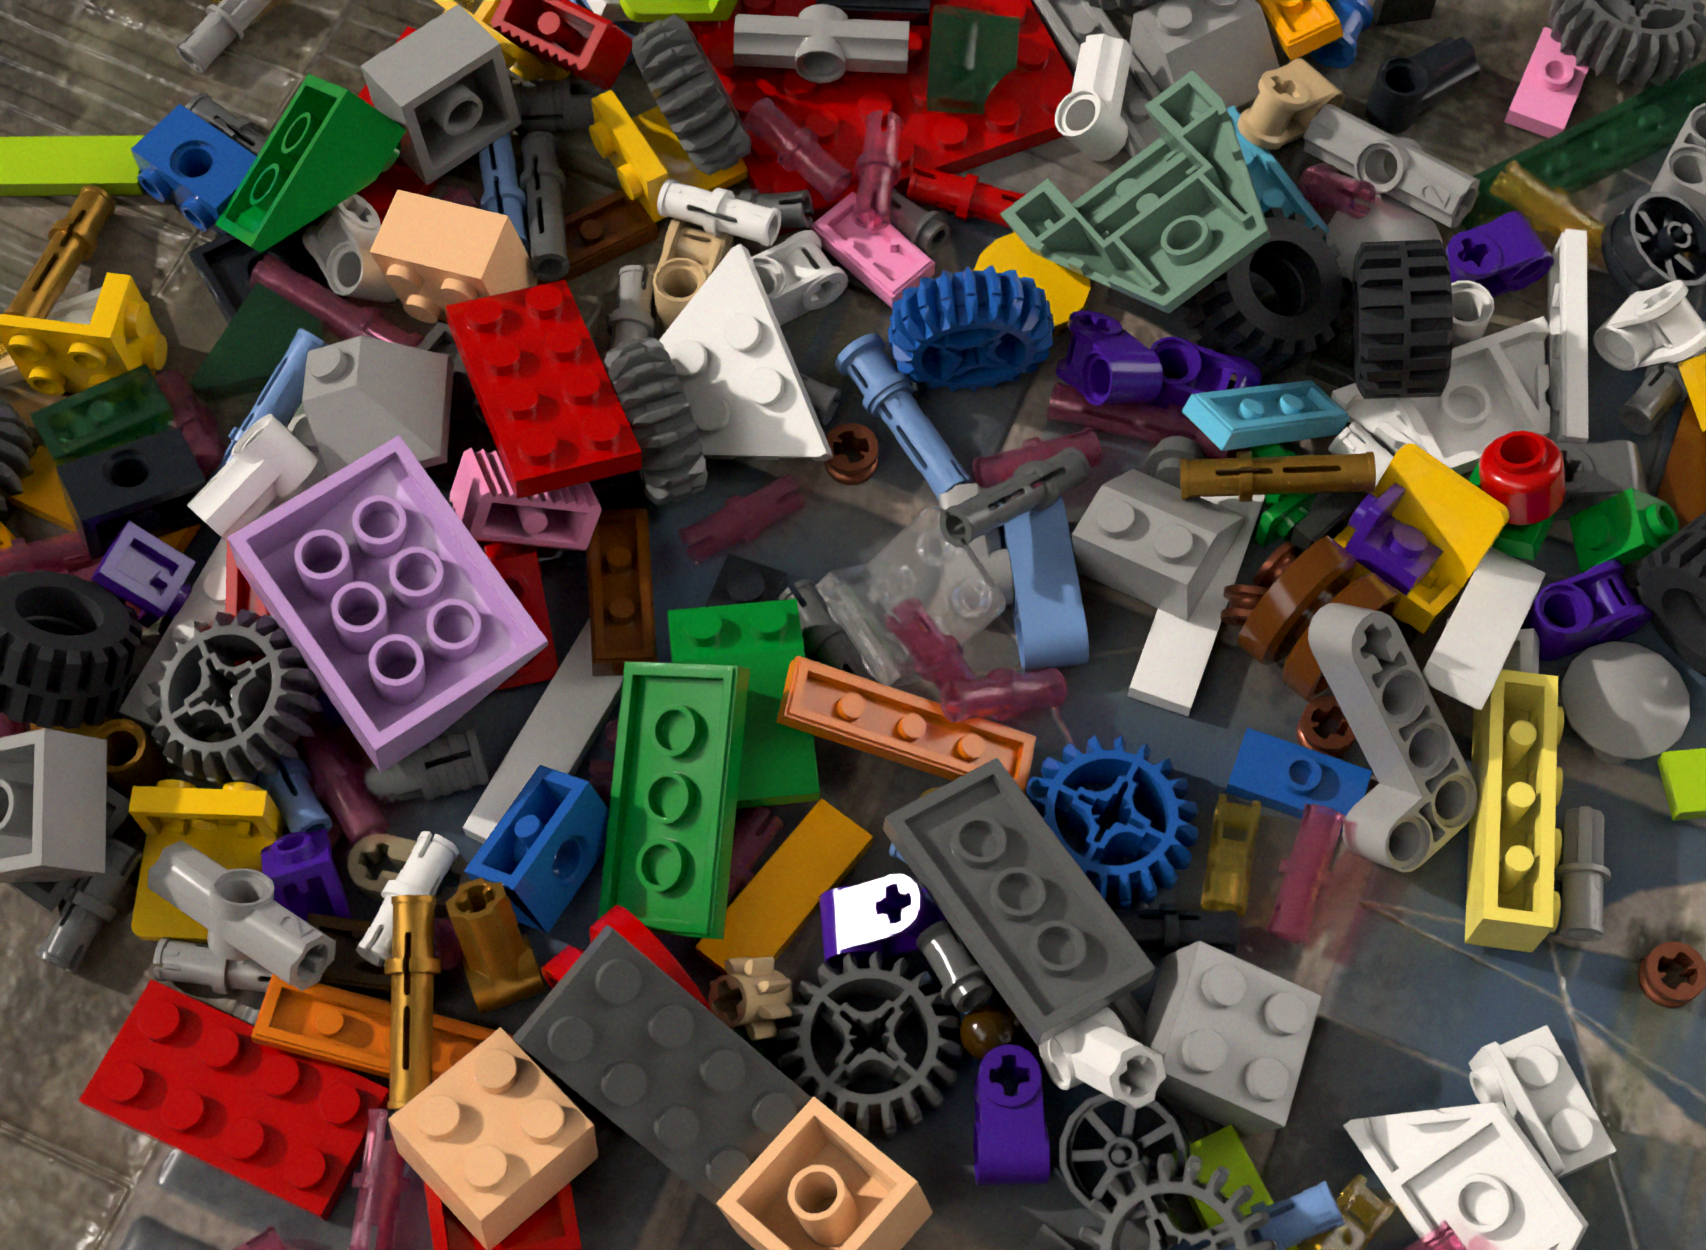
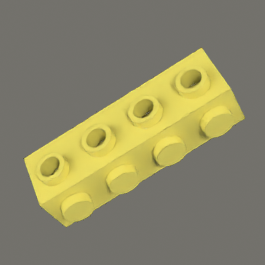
(1513, 827)

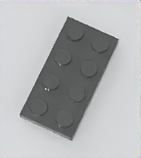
(1018, 900)
(661, 1065)

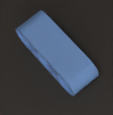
(1046, 590)

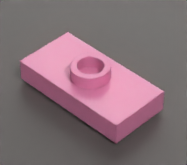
(1546, 89)
(878, 258)

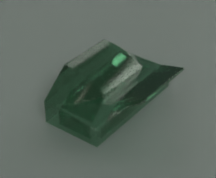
(968, 57)
(104, 416)

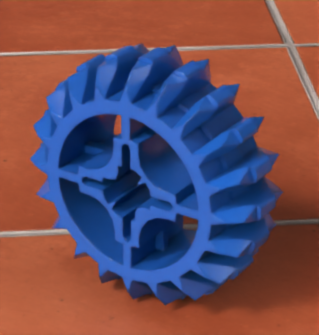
(971, 329)
(1132, 835)

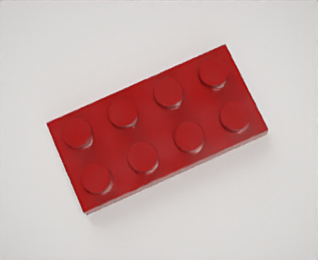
(543, 389)
(234, 1103)

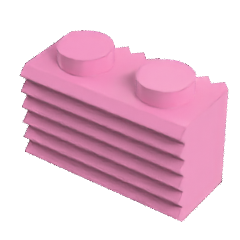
(494, 514)

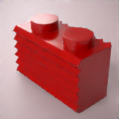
(566, 37)

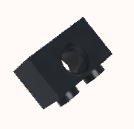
(133, 482)

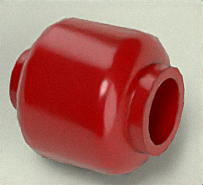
(1524, 475)

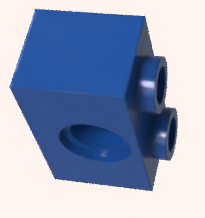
(191, 166)
(544, 846)

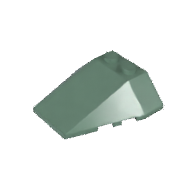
(1164, 216)

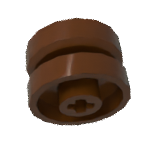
(1283, 615)

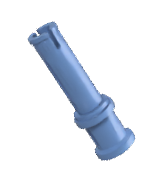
(890, 397)

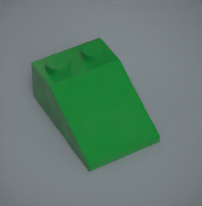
(312, 161)
(765, 637)

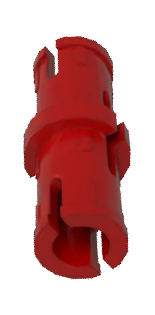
(960, 195)

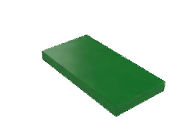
(675, 796)

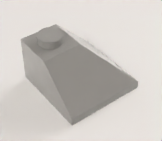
(371, 392)

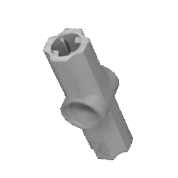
(821, 43)
(1420, 177)
(241, 915)

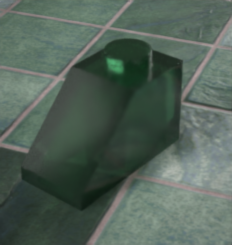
(252, 345)

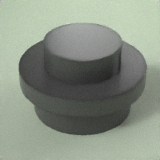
(1164, 459)

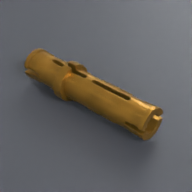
(70, 244)
(1277, 475)
(411, 996)

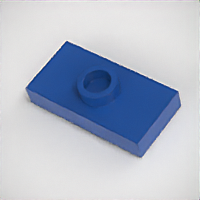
(1291, 775)

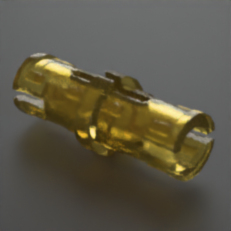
(1545, 206)

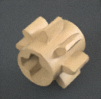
(751, 996)

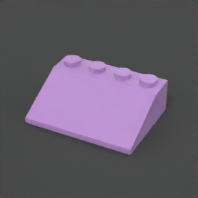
(387, 600)

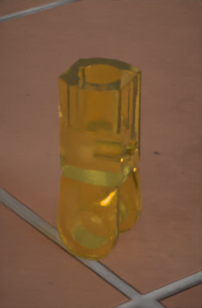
(1229, 860)
(1366, 1207)

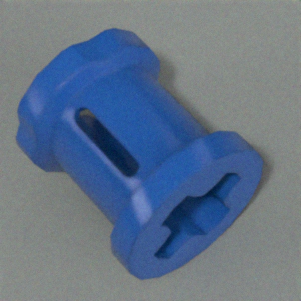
(1354, 19)

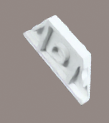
(741, 370)
(1491, 391)
(1474, 1173)

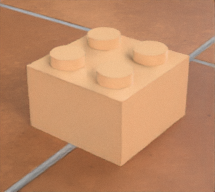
(447, 254)
(494, 1138)
(824, 1191)

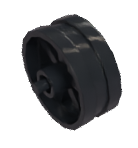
(1666, 243)
(1120, 1150)

